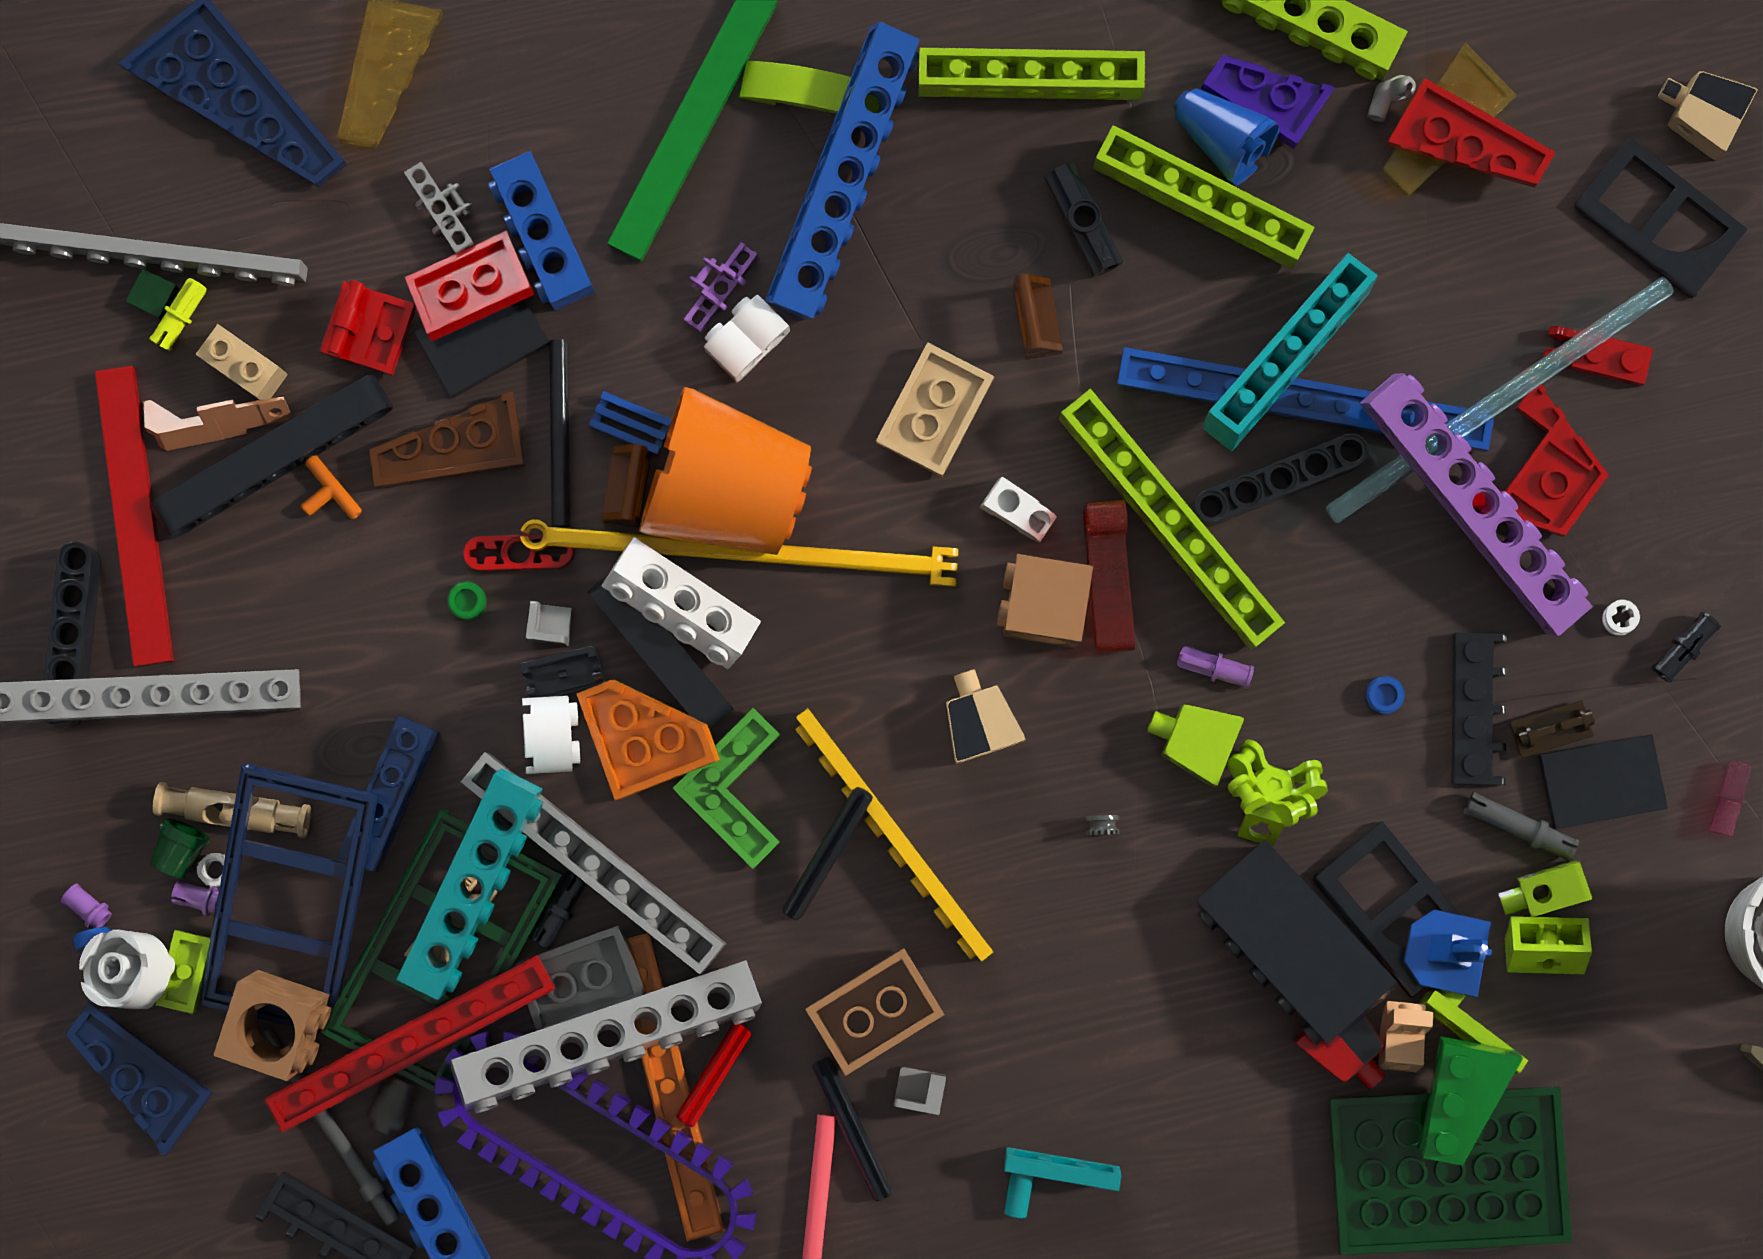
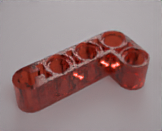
(1110, 584)

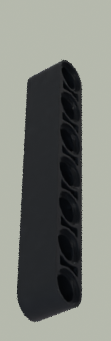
(271, 456)

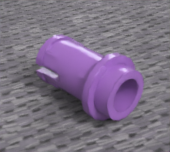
(195, 897)
(86, 907)

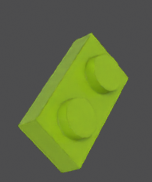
(186, 981)

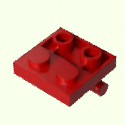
(368, 328)

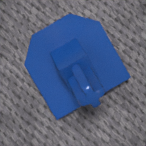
(1448, 952)

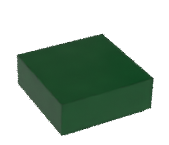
(152, 294)

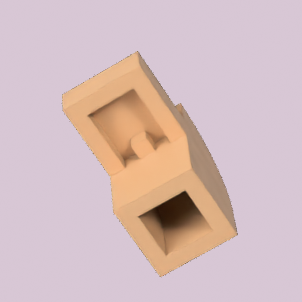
(1404, 1036)

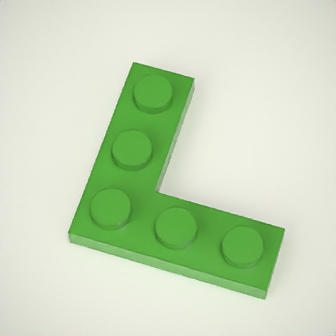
(708, 792)

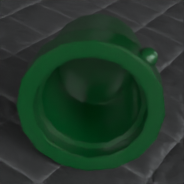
(178, 847)

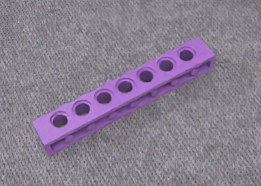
(1385, 409)

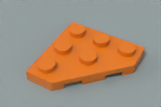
(643, 738)

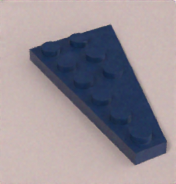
(219, 77)

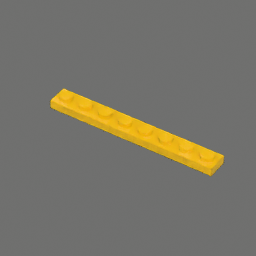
(902, 850)

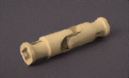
(198, 806)

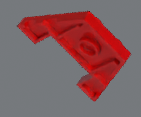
(1558, 474)

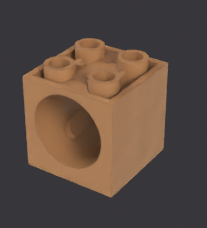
(1045, 600)
(244, 1044)

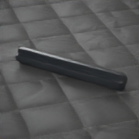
(827, 853)
(852, 1129)

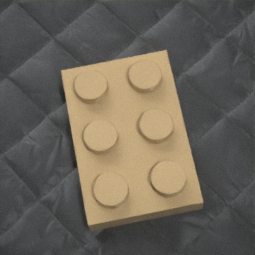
(934, 409)

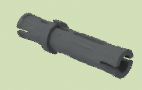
(1520, 826)

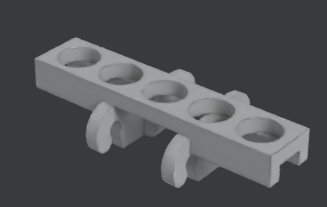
(437, 195)

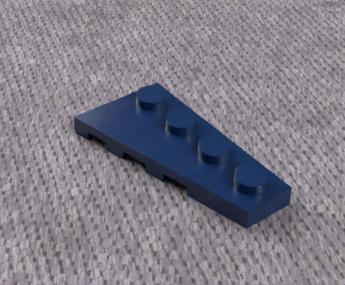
(147, 1082)

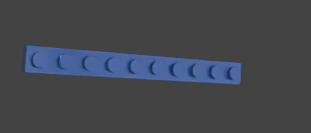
(1301, 400)

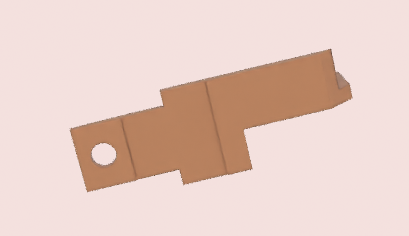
(213, 423)

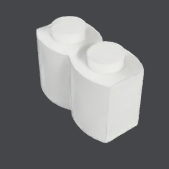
(746, 337)

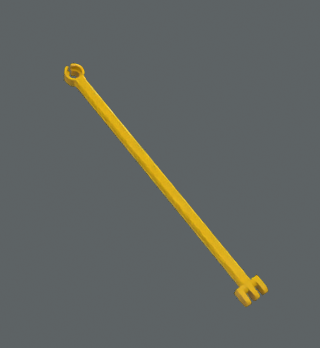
(787, 555)

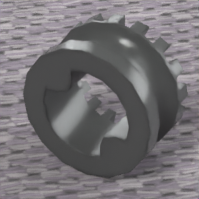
(1102, 823)

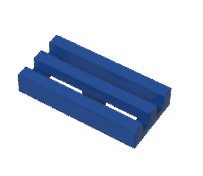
(601, 410)

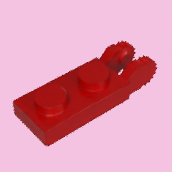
(1610, 359)

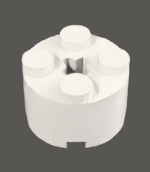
(549, 734)
(125, 969)

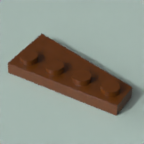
(465, 444)

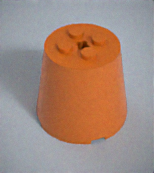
(726, 479)

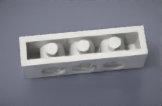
(700, 604)

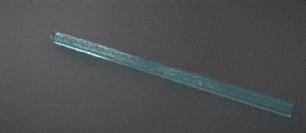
(1508, 393)

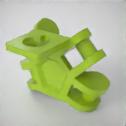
(1271, 792)

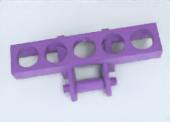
(709, 293)

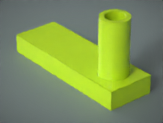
(1446, 1011)

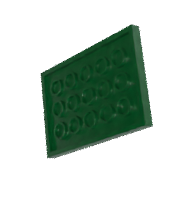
(1400, 1202)

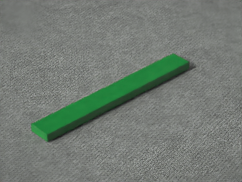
(691, 127)

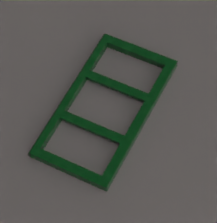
(409, 888)

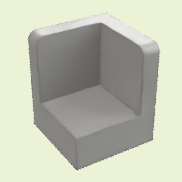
(549, 624)
(920, 1090)

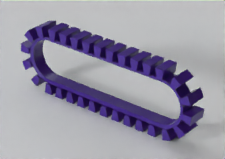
(531, 1177)

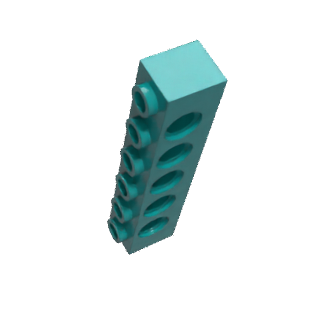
(1289, 352)
(421, 967)

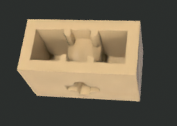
(241, 363)

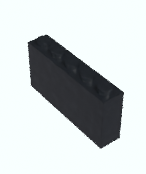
(1295, 945)

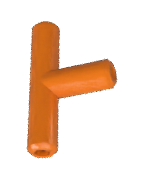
(330, 489)

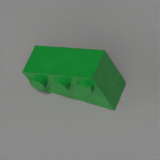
(1463, 1096)

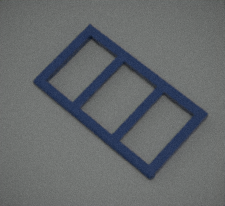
(238, 845)

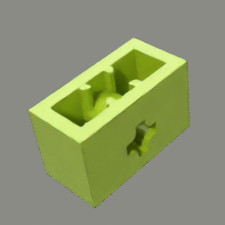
(1548, 945)

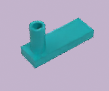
(1028, 1164)

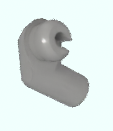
(1388, 93)

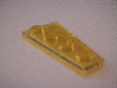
(386, 55)
(1469, 80)

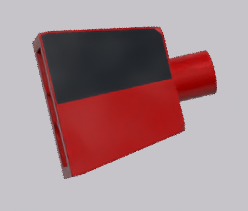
(1349, 1054)

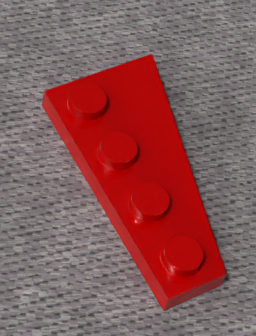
(1465, 136)

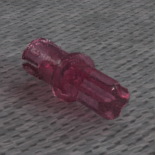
(1731, 798)

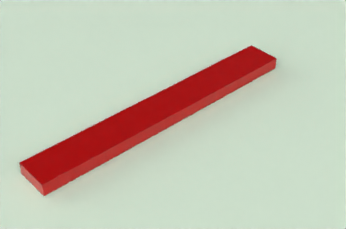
(133, 516)
(409, 1043)

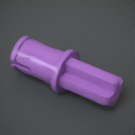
(1215, 666)

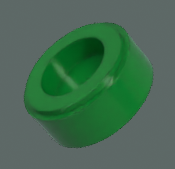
(467, 600)

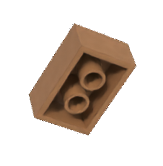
(874, 1011)

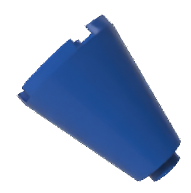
(1226, 132)

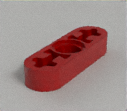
(491, 563)

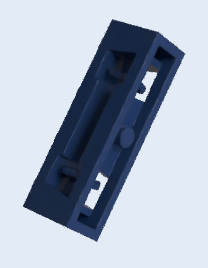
(395, 783)

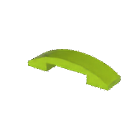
(797, 87)

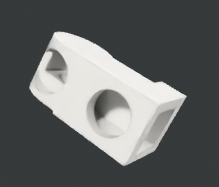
(1018, 509)

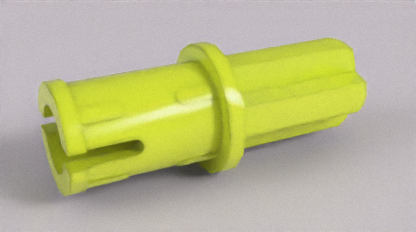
(178, 313)

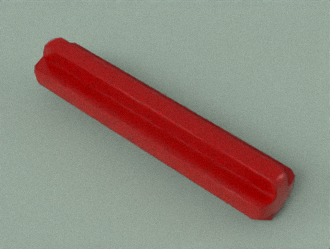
(713, 1075)

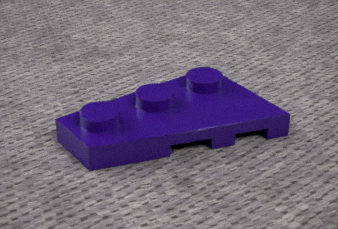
(1282, 98)

